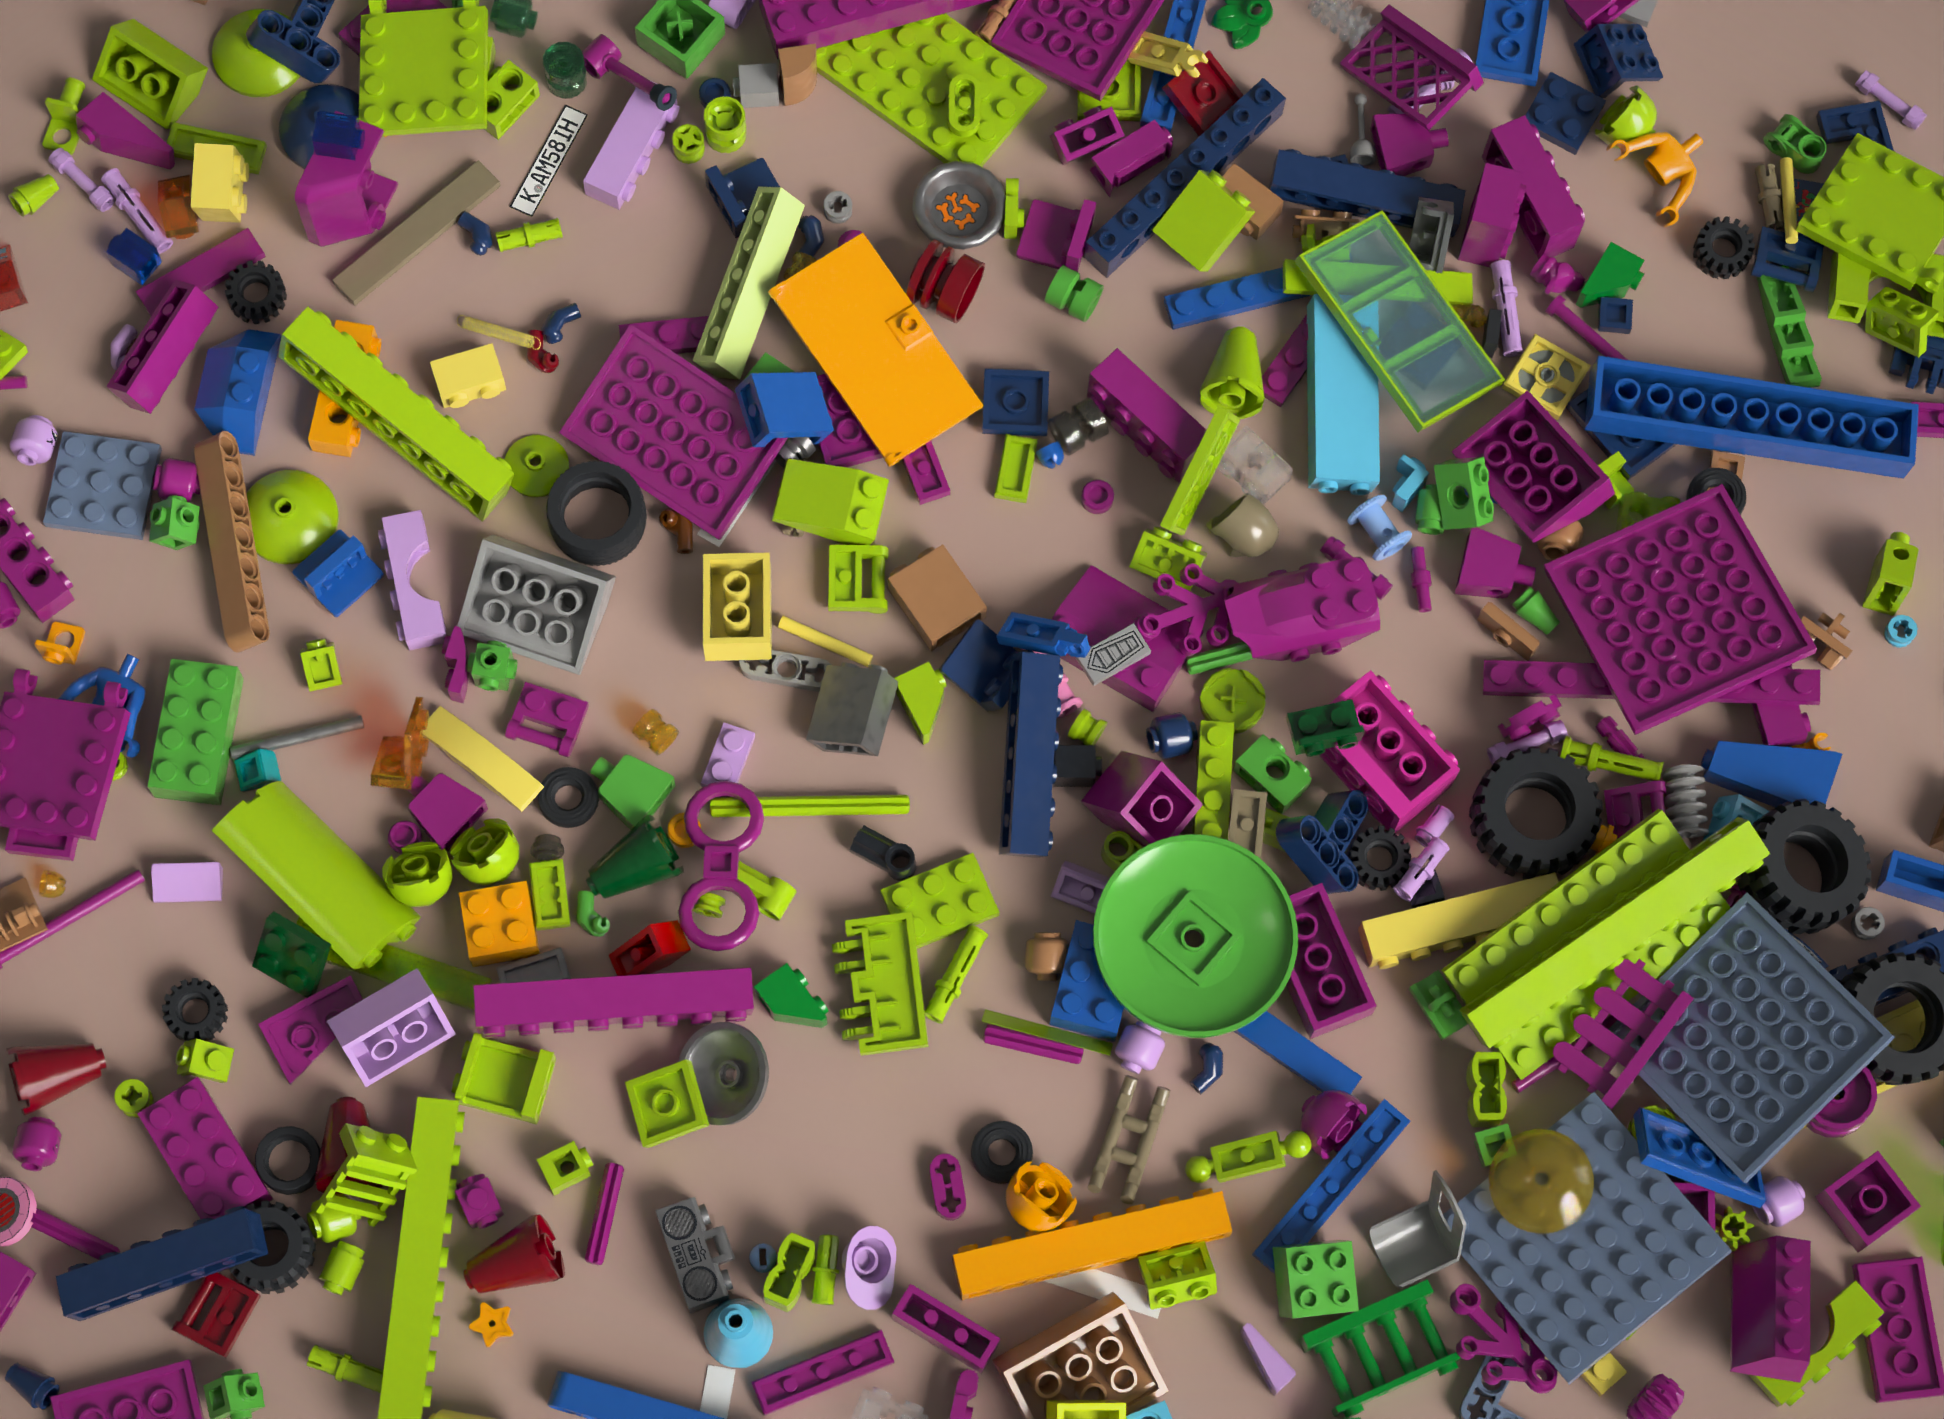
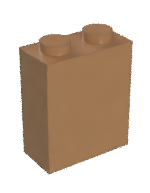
(936, 596)

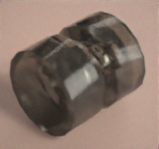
(1070, 434)

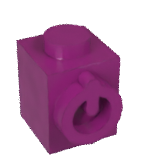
(479, 1201)

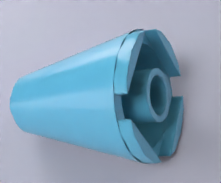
(740, 1345)

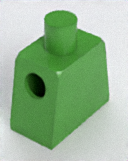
(632, 788)

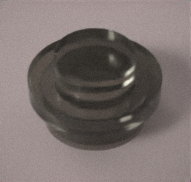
(547, 847)

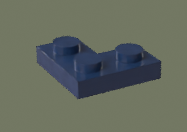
(1845, 122)

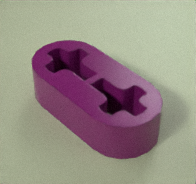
(956, 1186)

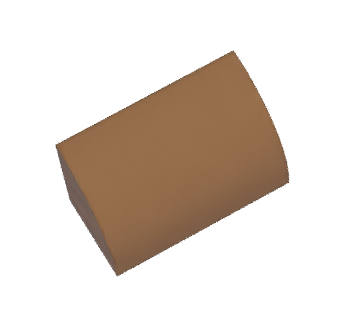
(797, 72)

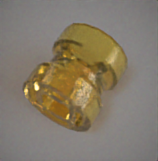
(655, 731)

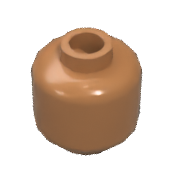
(1562, 541)
(1046, 955)

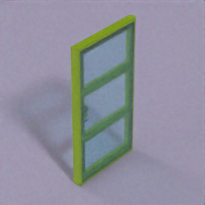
(1399, 320)

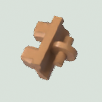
(1835, 649)

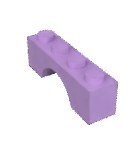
(406, 543)

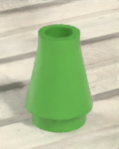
(1535, 610)

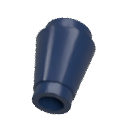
(32, 1385)

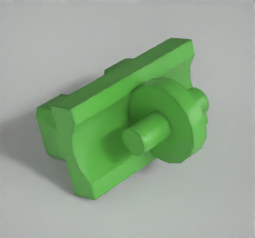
(1439, 1004)

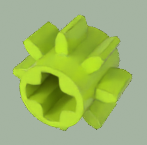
(1735, 1221)

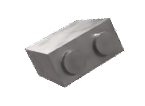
(852, 709)

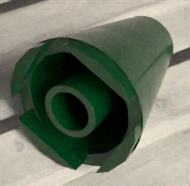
(635, 861)

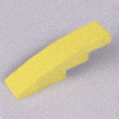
(482, 759)

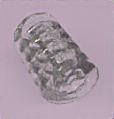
(1343, 19)

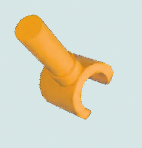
(1812, 743)

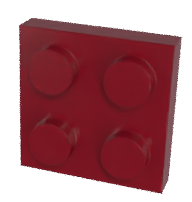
(1204, 97)

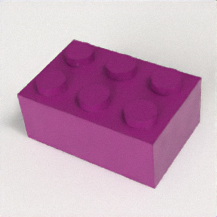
(1492, 215)

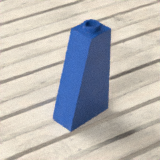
(1771, 772)

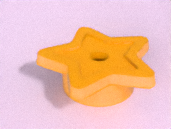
(501, 1327)

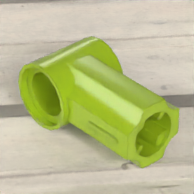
(771, 893)

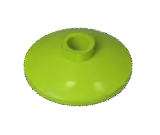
(539, 479)

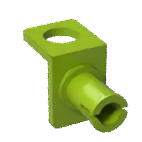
(64, 115)

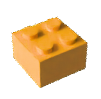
(499, 923)

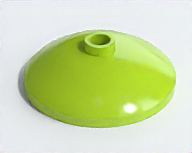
(245, 67)
(294, 534)

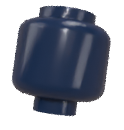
(1171, 735)

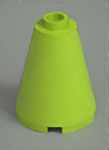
(1235, 376)

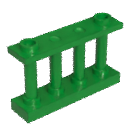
(1353, 1328)

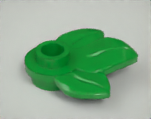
(1238, 18)

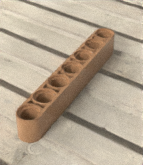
(231, 542)

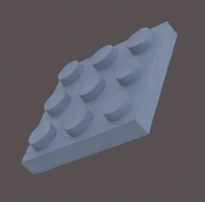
(102, 485)

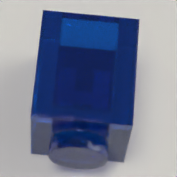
(337, 135)
(133, 256)

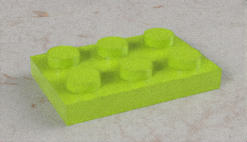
(943, 899)

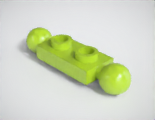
(1248, 1156)

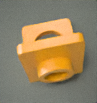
(58, 653)

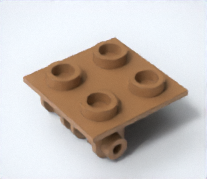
(18, 914)

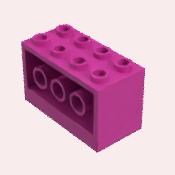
(1395, 760)

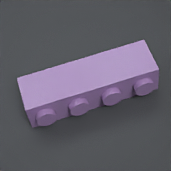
(628, 150)

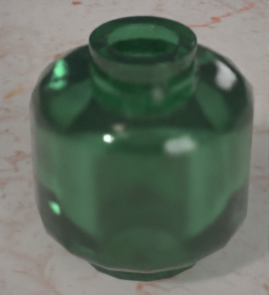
(513, 17)

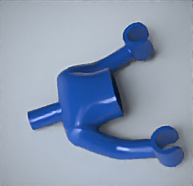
(134, 700)

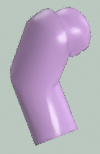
(120, 344)

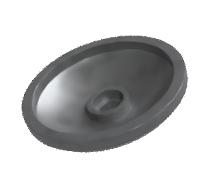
(715, 1055)

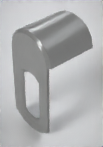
(1420, 1238)

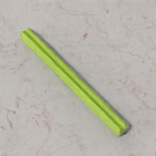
(814, 805)

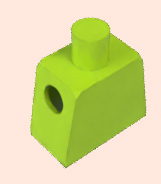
(1895, 566)

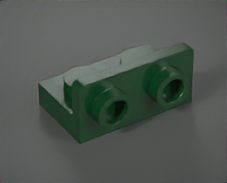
(1324, 728)

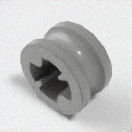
(846, 212)
(1856, 925)

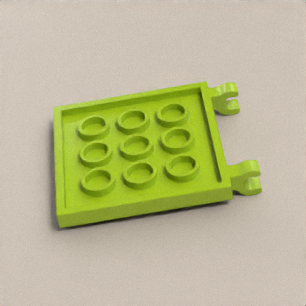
(424, 69)
(1881, 214)

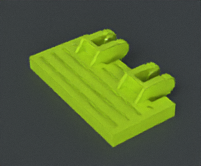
(887, 980)

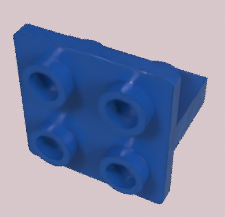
(338, 572)

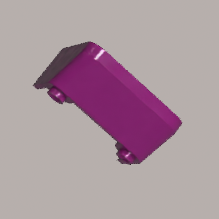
(344, 196)

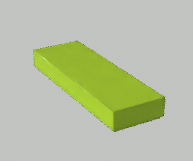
(183, 138)

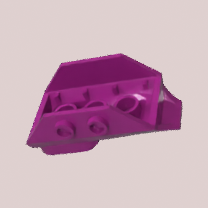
(1305, 610)

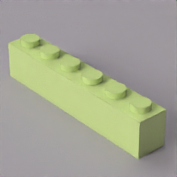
(746, 283)

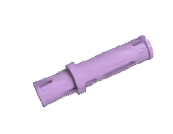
(116, 184)
(1504, 295)

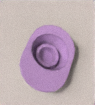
(869, 1267)

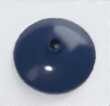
(300, 116)

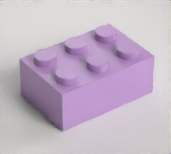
(391, 1027)

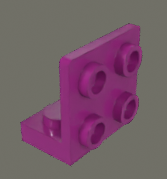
(1056, 234)

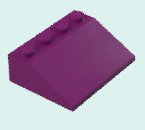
(1536, 469)
(1106, 606)

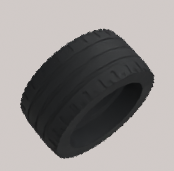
(585, 477)

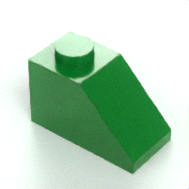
(1612, 276)

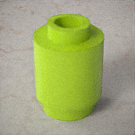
(342, 1268)

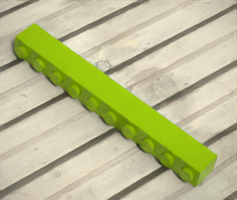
(1615, 932)
(420, 1260)

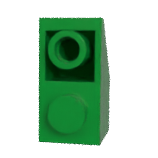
(788, 1000)

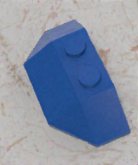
(238, 385)

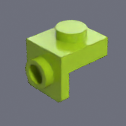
(204, 1060)

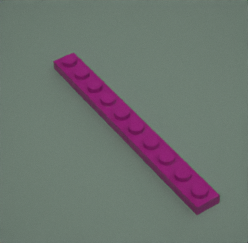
(1586, 681)

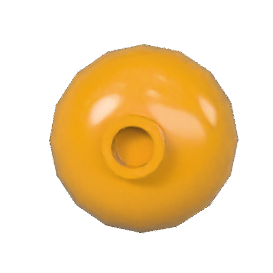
(1039, 1197)

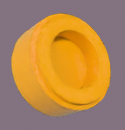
(677, 831)

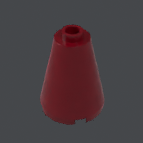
(52, 1071)
(332, 1150)
(517, 1259)

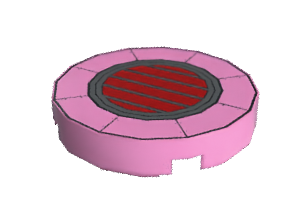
(16, 1210)

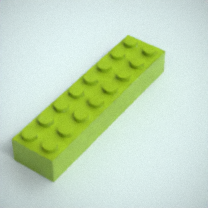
(395, 413)

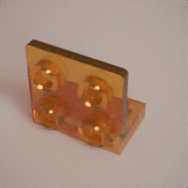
(401, 757)

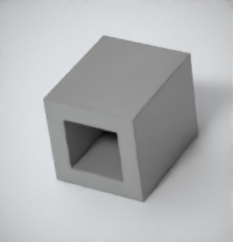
(757, 85)

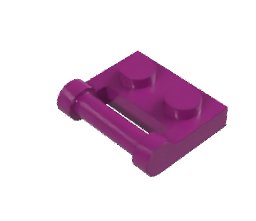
(551, 710)
(1625, 804)

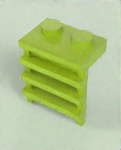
(371, 1158)

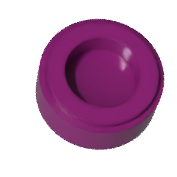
(1097, 496)

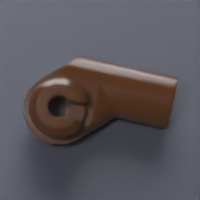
(680, 527)

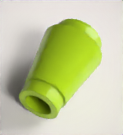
(33, 194)

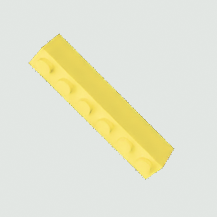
(1446, 922)

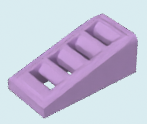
(1271, 1365)

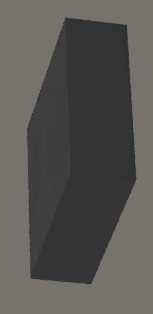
(1491, 332)

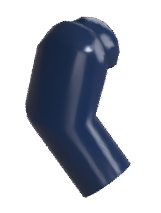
(480, 233)

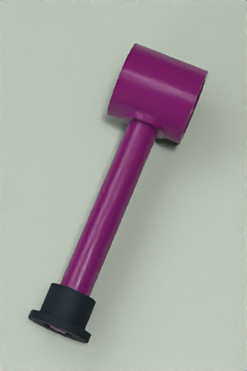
(604, 56)

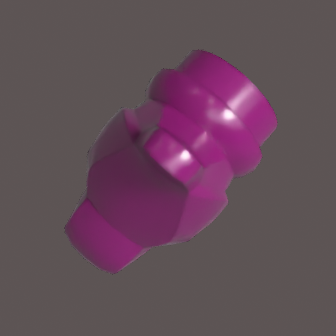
(1556, 276)

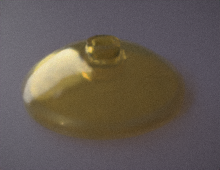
(1536, 1206)

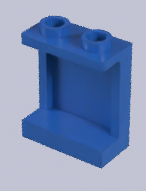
(783, 407)

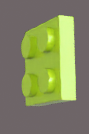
(667, 1103)

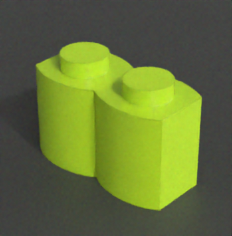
(1487, 1098)
(794, 1264)

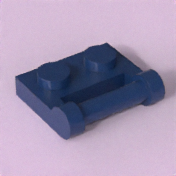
(1803, 255)

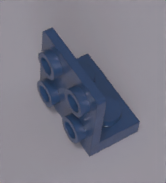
(1616, 56)
(737, 189)
(981, 666)

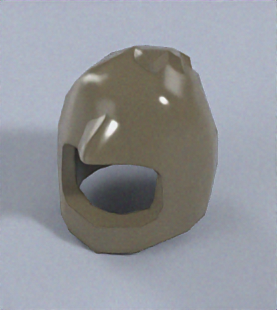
(1246, 527)

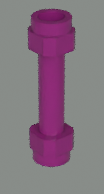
(1334, 550)

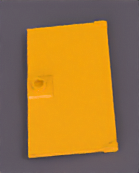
(876, 349)

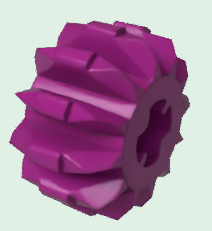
(1656, 1399)

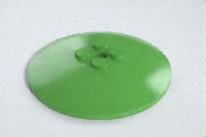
(1204, 888)

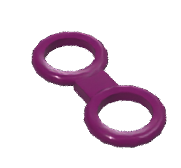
(721, 866)

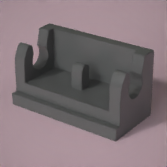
(1432, 232)

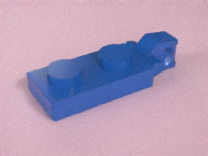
(1042, 636)

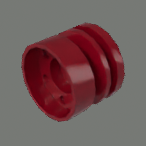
(939, 278)

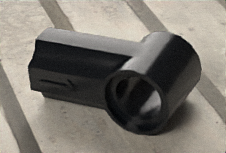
(882, 851)

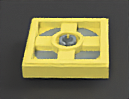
(1547, 374)

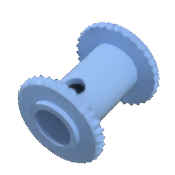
(1379, 527)

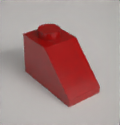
(650, 949)

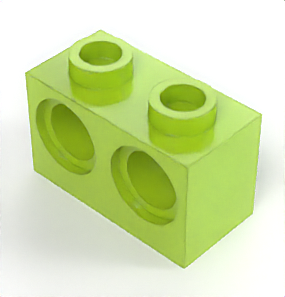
(509, 103)

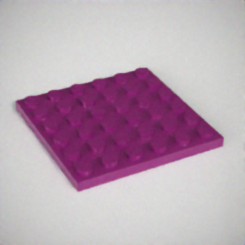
(1679, 609)

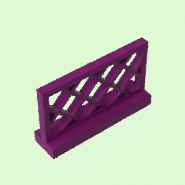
(1433, 53)

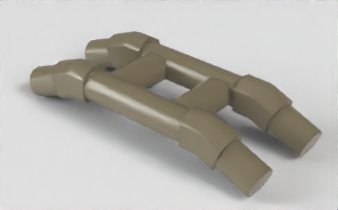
(1121, 1120)

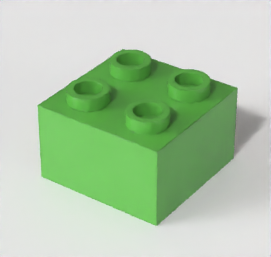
(680, 33)
(1315, 1279)

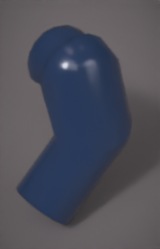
(813, 234)
(556, 320)
(1212, 1067)

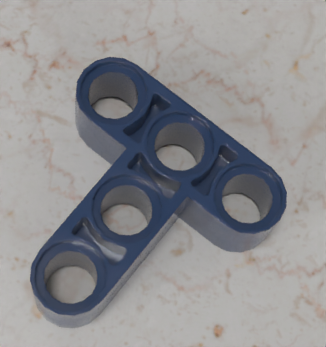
(285, 32)
(1320, 840)

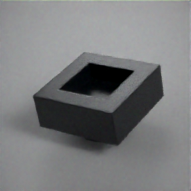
(1428, 893)

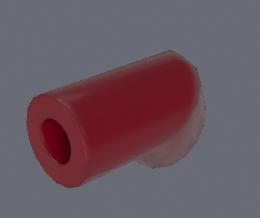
(541, 358)

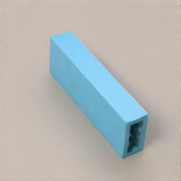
(1340, 408)

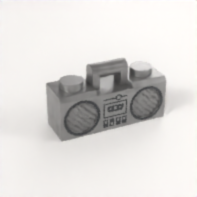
(686, 1240)

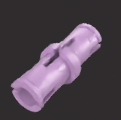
(1434, 853)

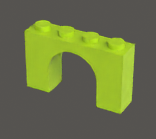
(1850, 291)

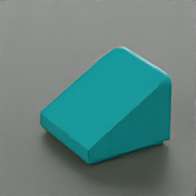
(257, 769)

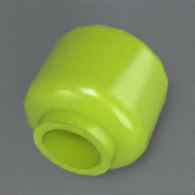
(332, 1223)

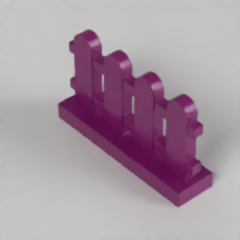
(1612, 1045)

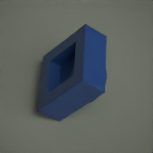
(1615, 315)

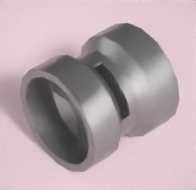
(796, 449)

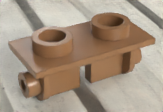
(1334, 225)

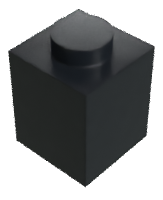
(1077, 765)

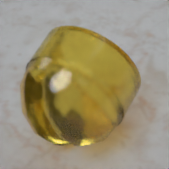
(51, 884)

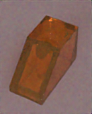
(175, 208)

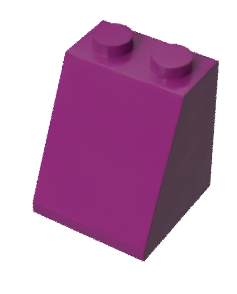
(1141, 799)

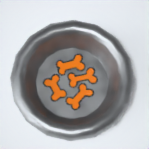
(959, 205)

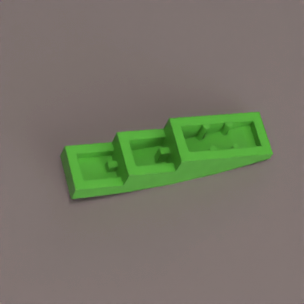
(1789, 331)

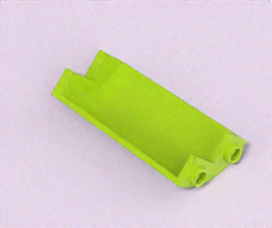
(316, 874)

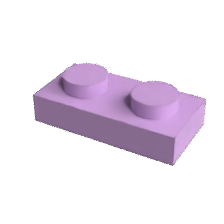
(728, 755)

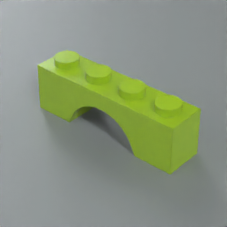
(1213, 778)
(1849, 1316)

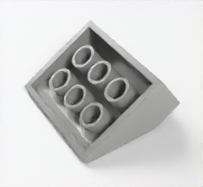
(535, 603)

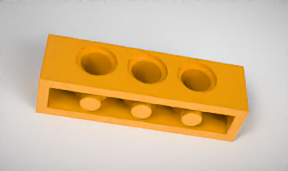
(343, 436)

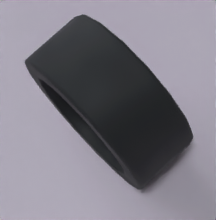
(264, 1151)

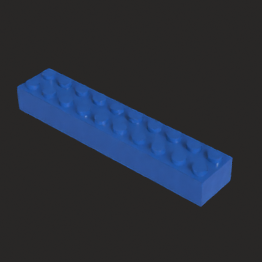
(1752, 417)

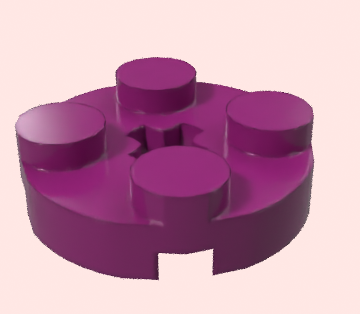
(1524, 719)

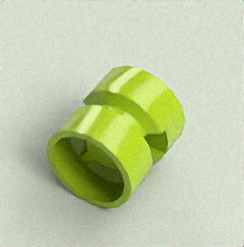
(725, 124)

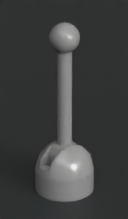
(1362, 150)

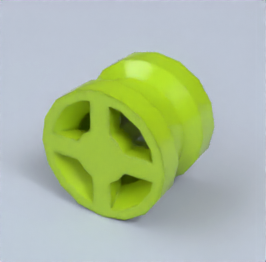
(686, 136)
(1087, 728)
(136, 1102)

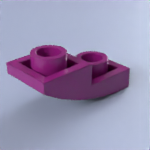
(456, 657)

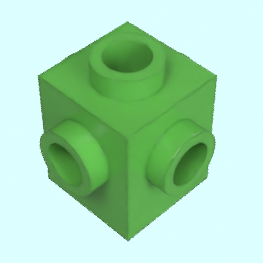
(174, 523)
(493, 676)
(234, 1395)

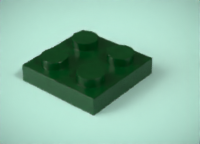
(291, 955)

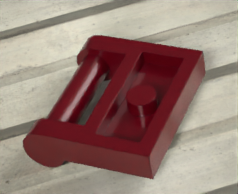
(225, 1317)

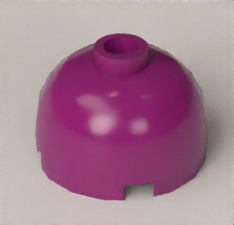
(1331, 1120)

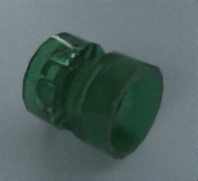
(565, 70)

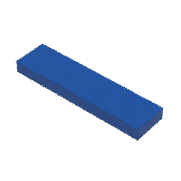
(1299, 1054)

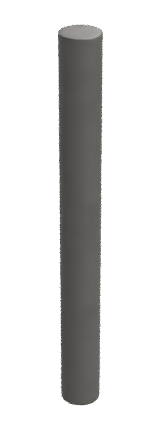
(299, 736)

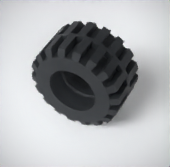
(296, 1259)

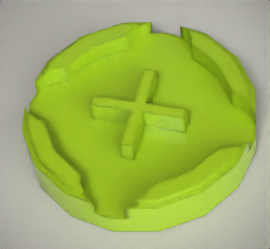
(1234, 698)

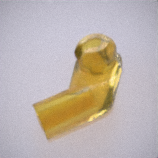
(1472, 313)

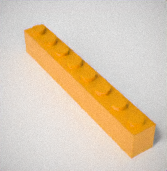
(1091, 1244)

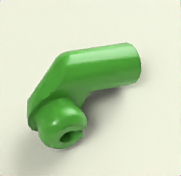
(588, 918)

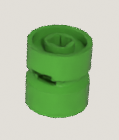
(1073, 293)

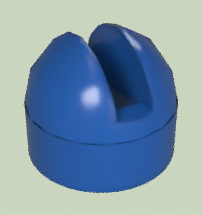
(1050, 455)

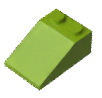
(830, 501)

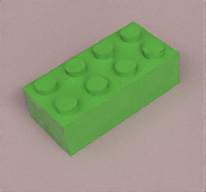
(195, 732)

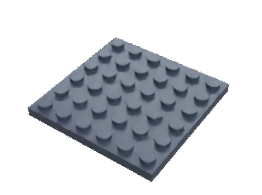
(1758, 1041)
(1609, 1269)

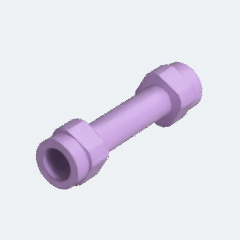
(1869, 83)
(98, 196)
(1552, 732)

